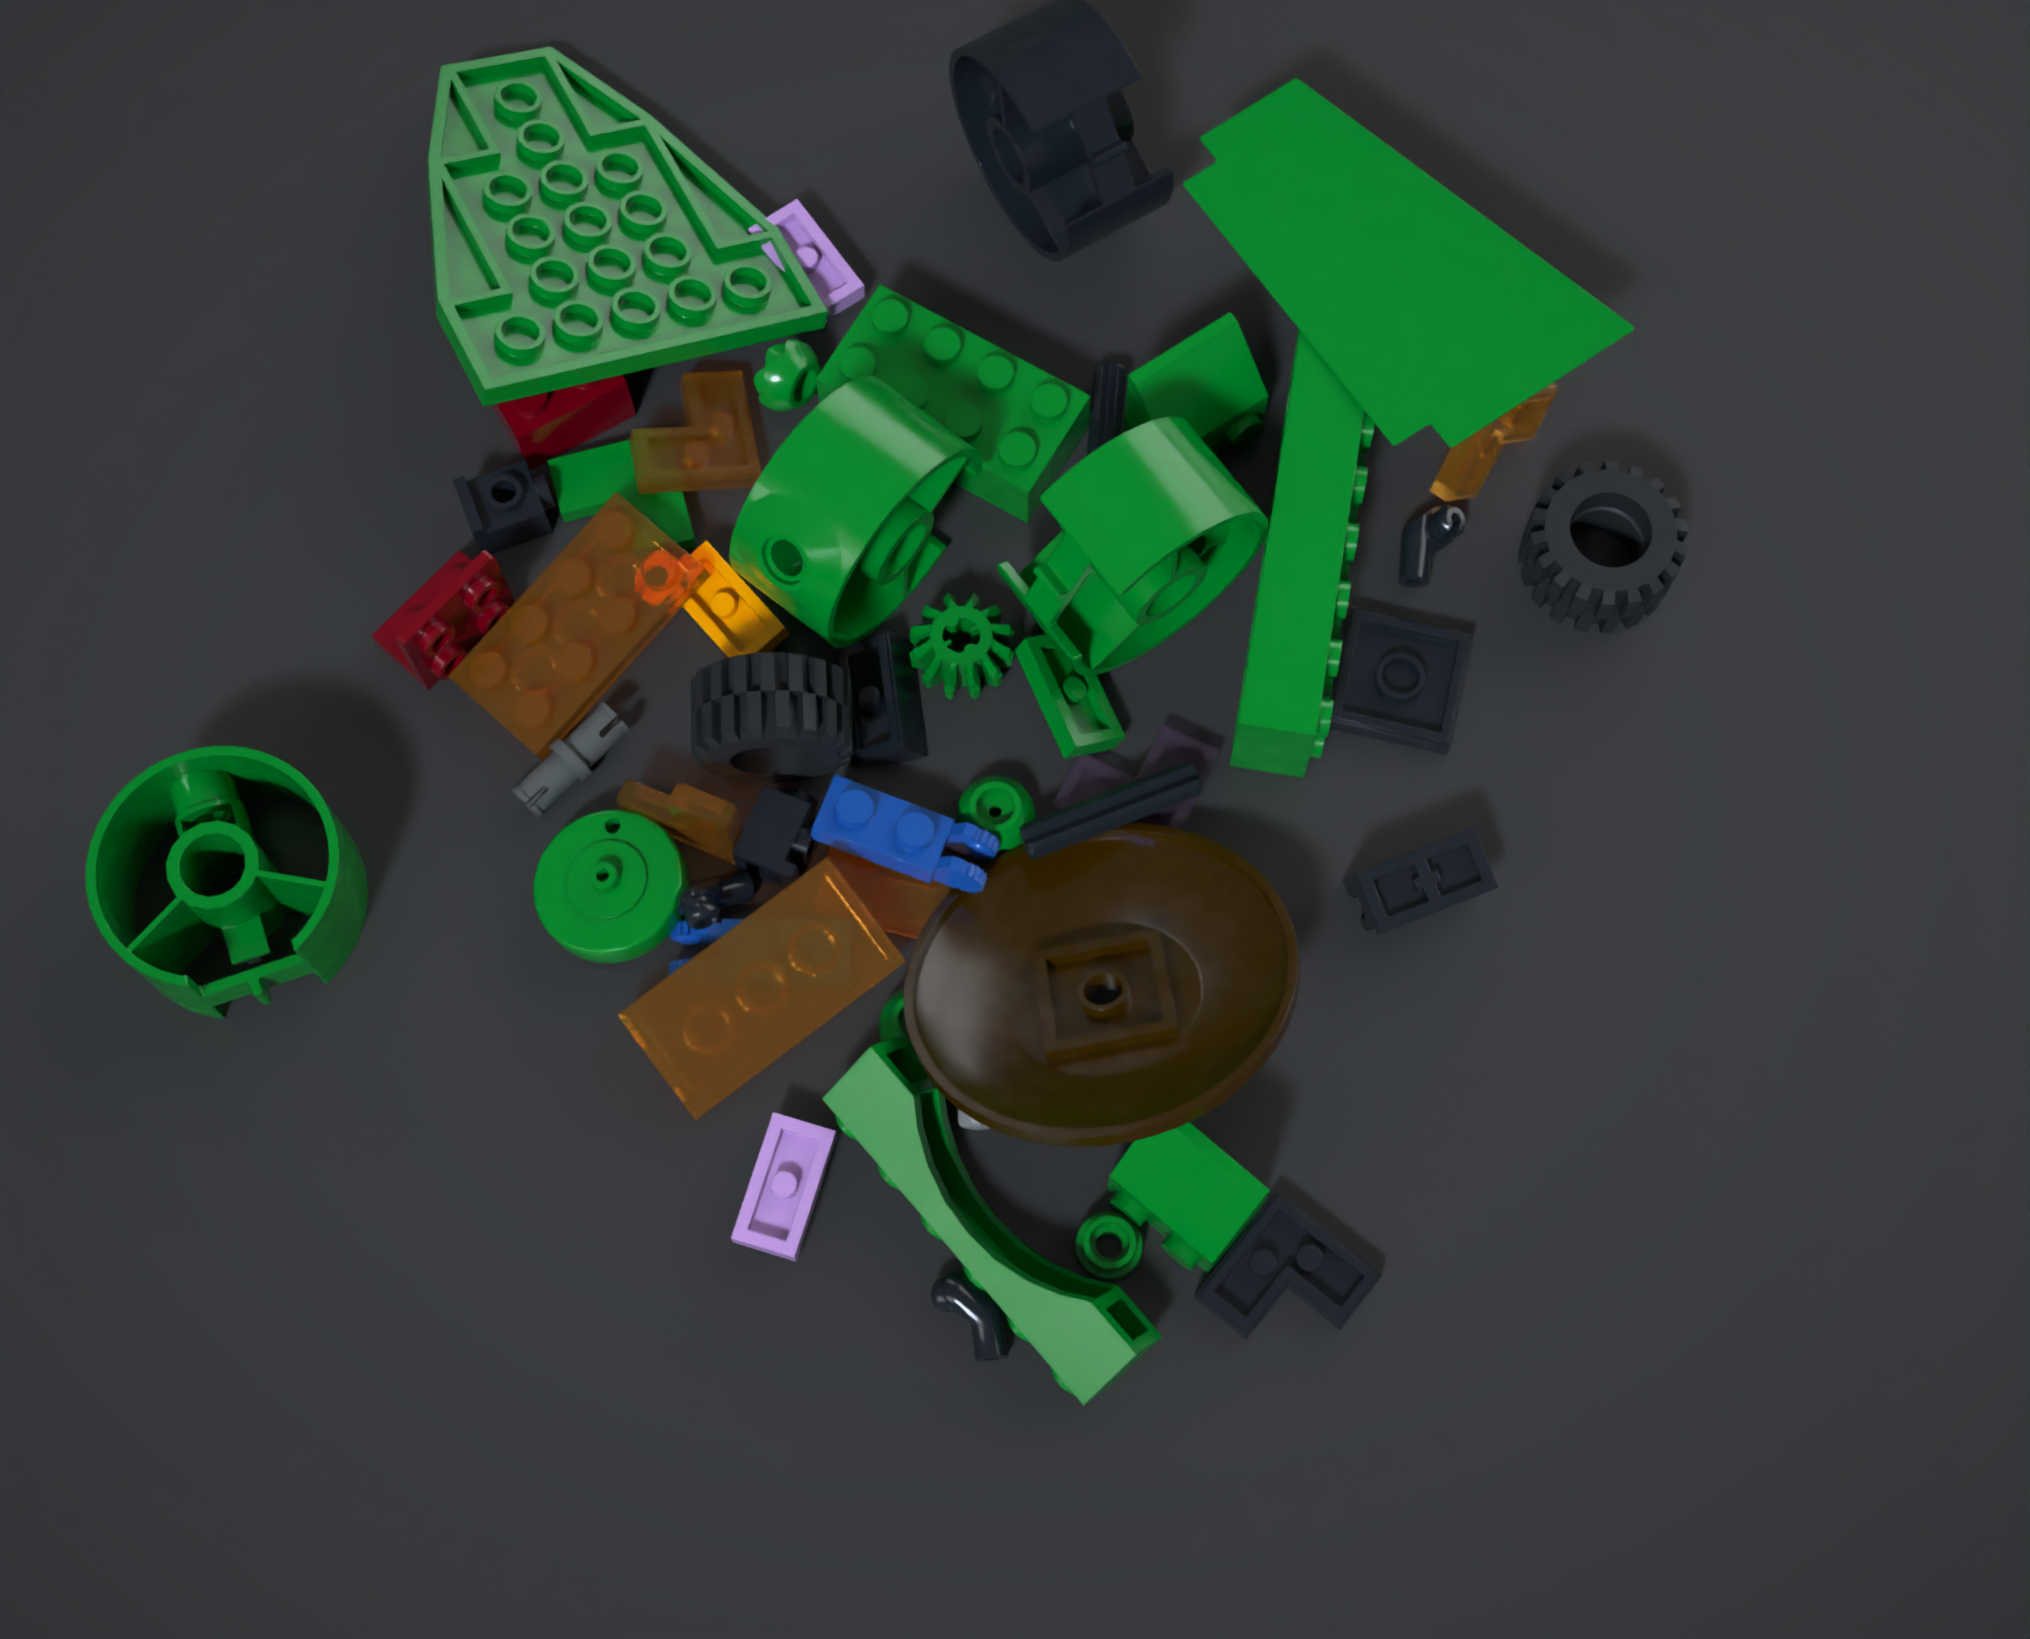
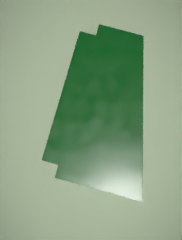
(1390, 271)

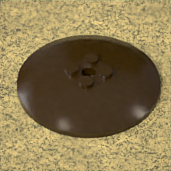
(1175, 928)

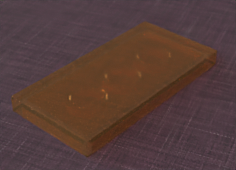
(761, 988)

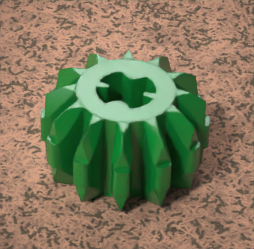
(979, 659)

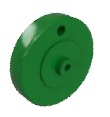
(610, 885)

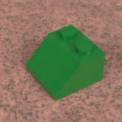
(1206, 382)
(1187, 1194)

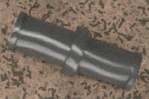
(570, 760)

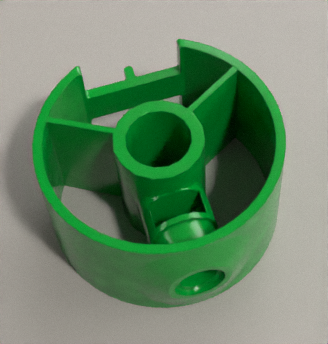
(848, 510)
(1142, 545)
(201, 798)

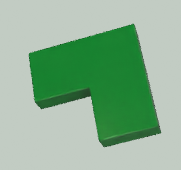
(592, 477)

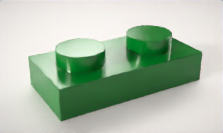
(1070, 701)

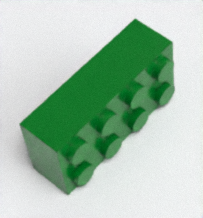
(989, 398)

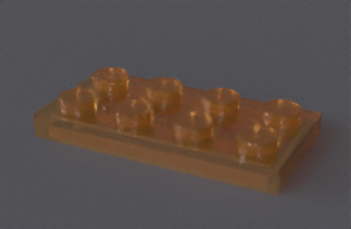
(579, 625)

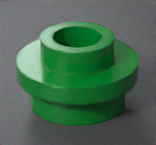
(1113, 1225)

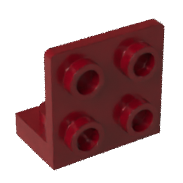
(446, 617)

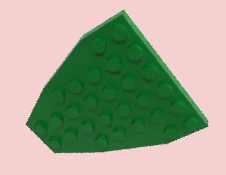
(588, 235)

